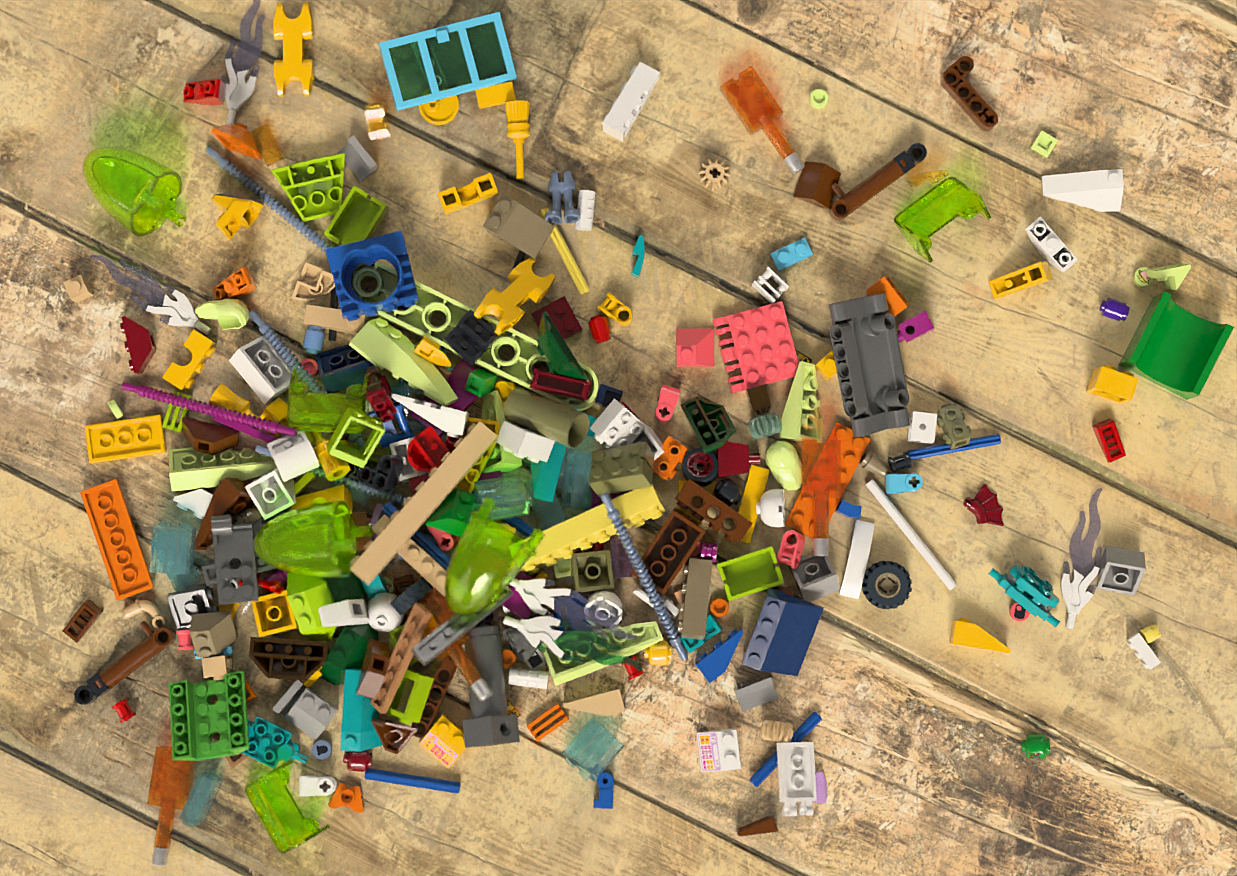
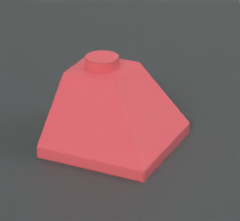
(694, 347)

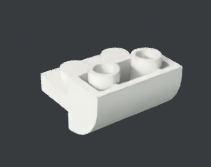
(293, 455)

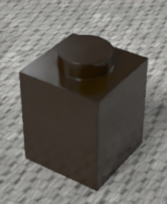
(758, 399)

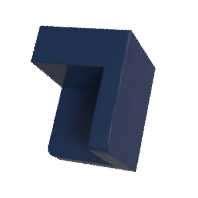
(607, 395)

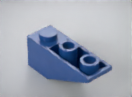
(718, 660)

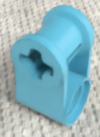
(899, 483)

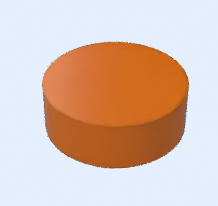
(719, 607)
(509, 658)

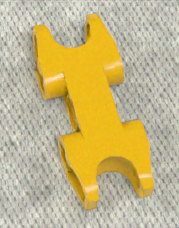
(294, 64)
(506, 304)

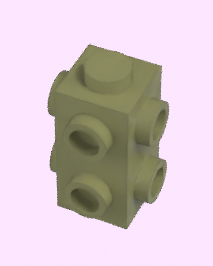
(953, 426)

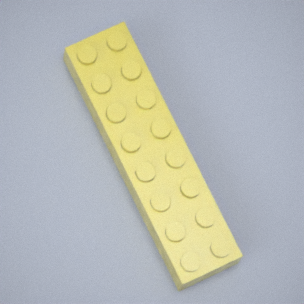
(594, 527)

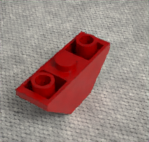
(205, 92)

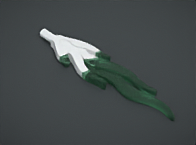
(561, 642)

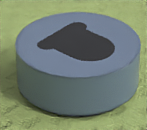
(322, 749)

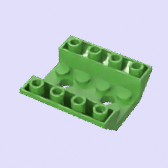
(197, 721)

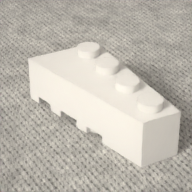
(630, 101)

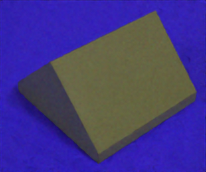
(592, 571)

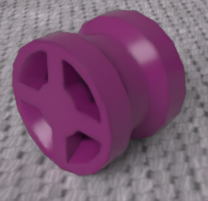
(709, 551)

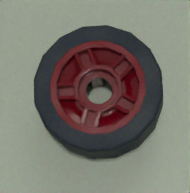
(697, 458)

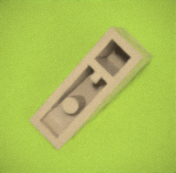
(331, 319)
(602, 704)

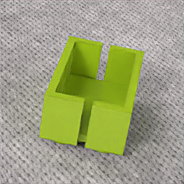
(356, 218)
(750, 573)

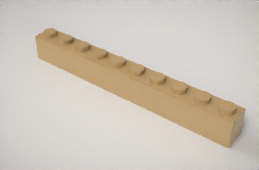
(423, 503)

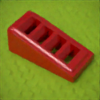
(1103, 442)

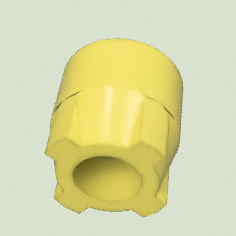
(1150, 633)

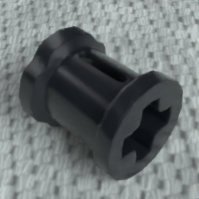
(899, 462)

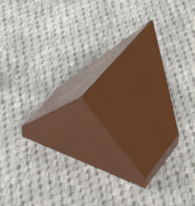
(393, 734)

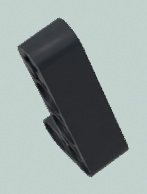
(379, 472)

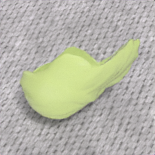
(228, 312)
(785, 465)

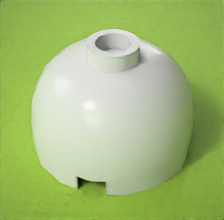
(772, 508)
(605, 602)
(382, 614)

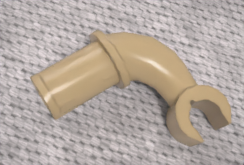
(143, 606)

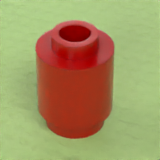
(599, 329)

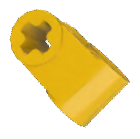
(614, 309)

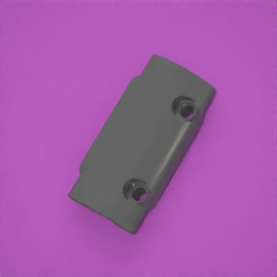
(869, 364)

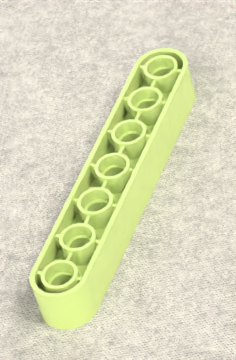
(417, 321)

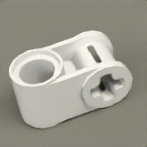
(313, 785)

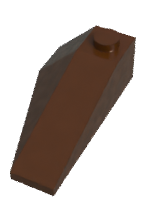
(227, 499)

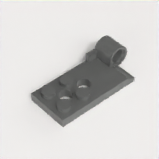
(234, 543)

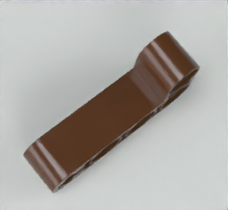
(972, 96)

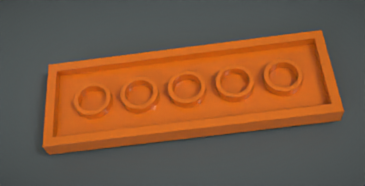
(852, 449)
(117, 539)

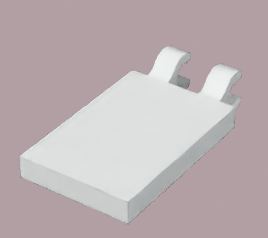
(796, 777)

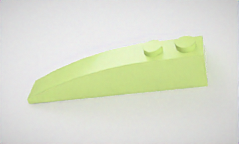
(395, 352)
(200, 470)
(564, 671)

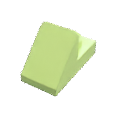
(1170, 274)

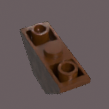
(209, 437)
(373, 668)

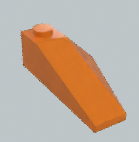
(237, 139)

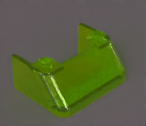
(936, 210)
(324, 410)
(279, 810)

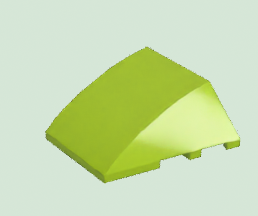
(314, 185)

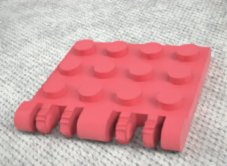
(761, 346)

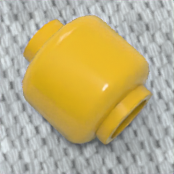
(659, 653)

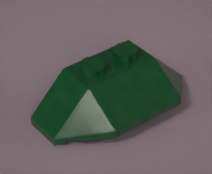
(556, 350)
(708, 423)
(346, 587)
(347, 652)

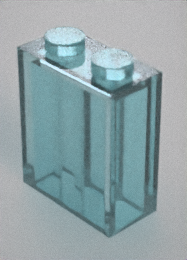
(509, 494)
(173, 549)
(592, 750)
(201, 799)

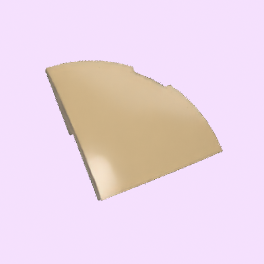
(313, 283)

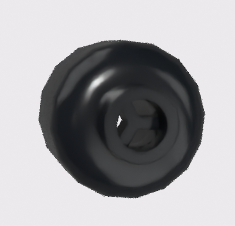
(728, 492)

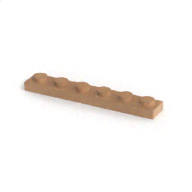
(401, 656)

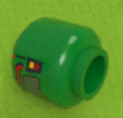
(1036, 746)

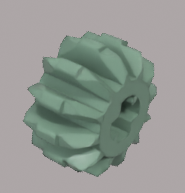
(765, 426)

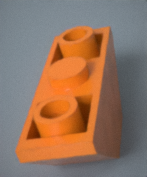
(235, 286)

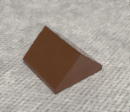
(816, 183)

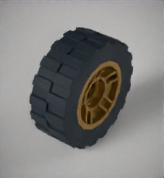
(411, 595)

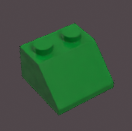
(453, 513)

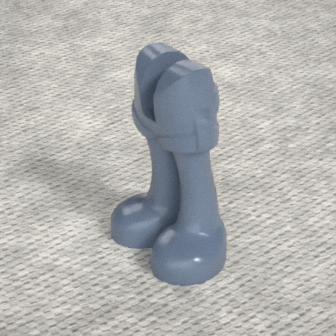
(557, 188)

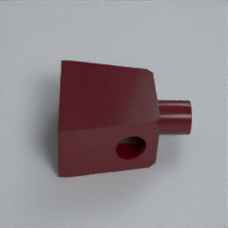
(735, 459)

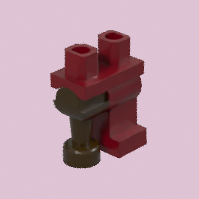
(380, 394)

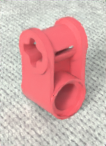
(667, 400)
(442, 537)
(791, 550)

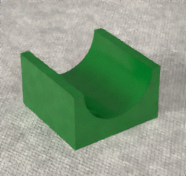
(1175, 347)

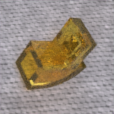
(377, 121)

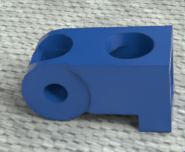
(606, 786)

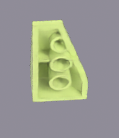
(801, 413)

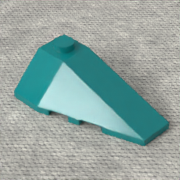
(546, 474)
(357, 712)

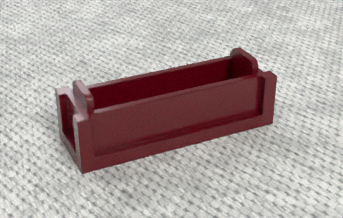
(560, 385)

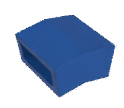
(848, 510)

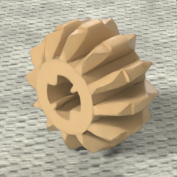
(709, 177)
(776, 731)

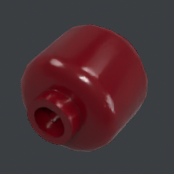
(357, 760)

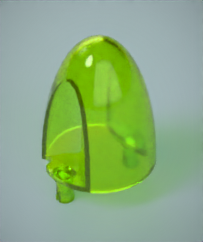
(133, 188)
(311, 540)
(485, 561)

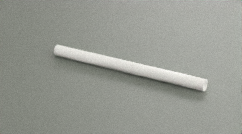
(911, 534)

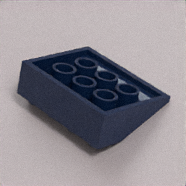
(782, 634)

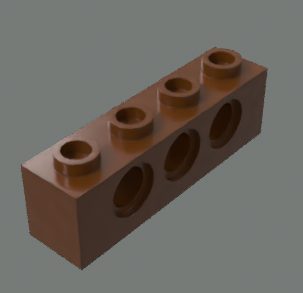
(740, 523)

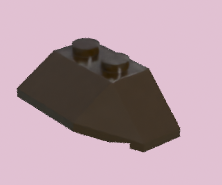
(287, 657)

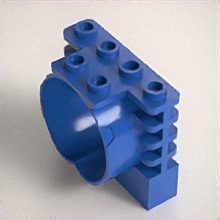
(347, 257)

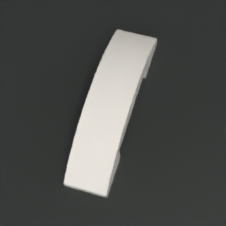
(857, 559)

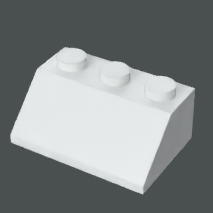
(263, 369)

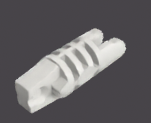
(673, 611)

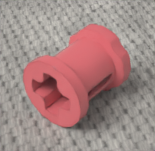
(184, 639)

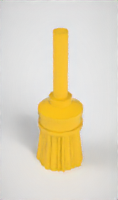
(518, 129)
(227, 398)
(333, 467)

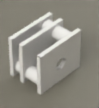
(775, 294)
(922, 427)

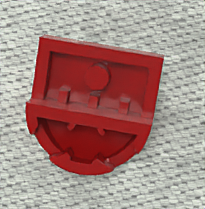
(426, 450)

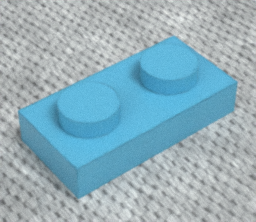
(791, 254)

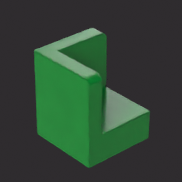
(481, 382)

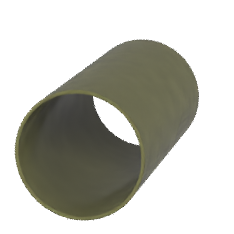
(546, 417)

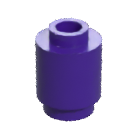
(1114, 309)

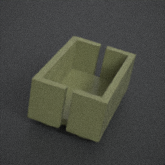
(621, 468)

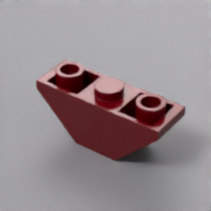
(139, 344)

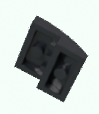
(471, 337)

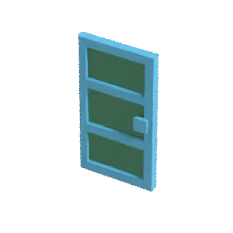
(447, 61)

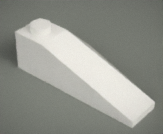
(1091, 189)

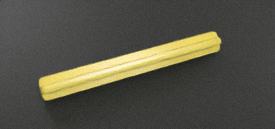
(567, 257)

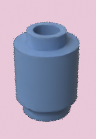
(313, 339)

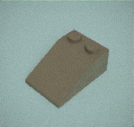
(518, 226)

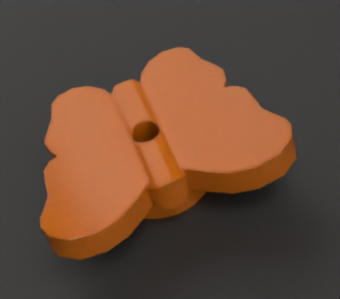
(355, 801)

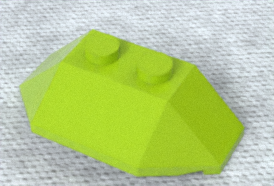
(305, 598)

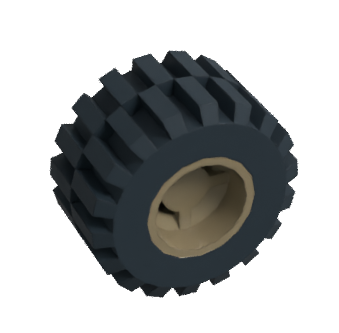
(886, 585)

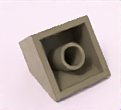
(212, 632)

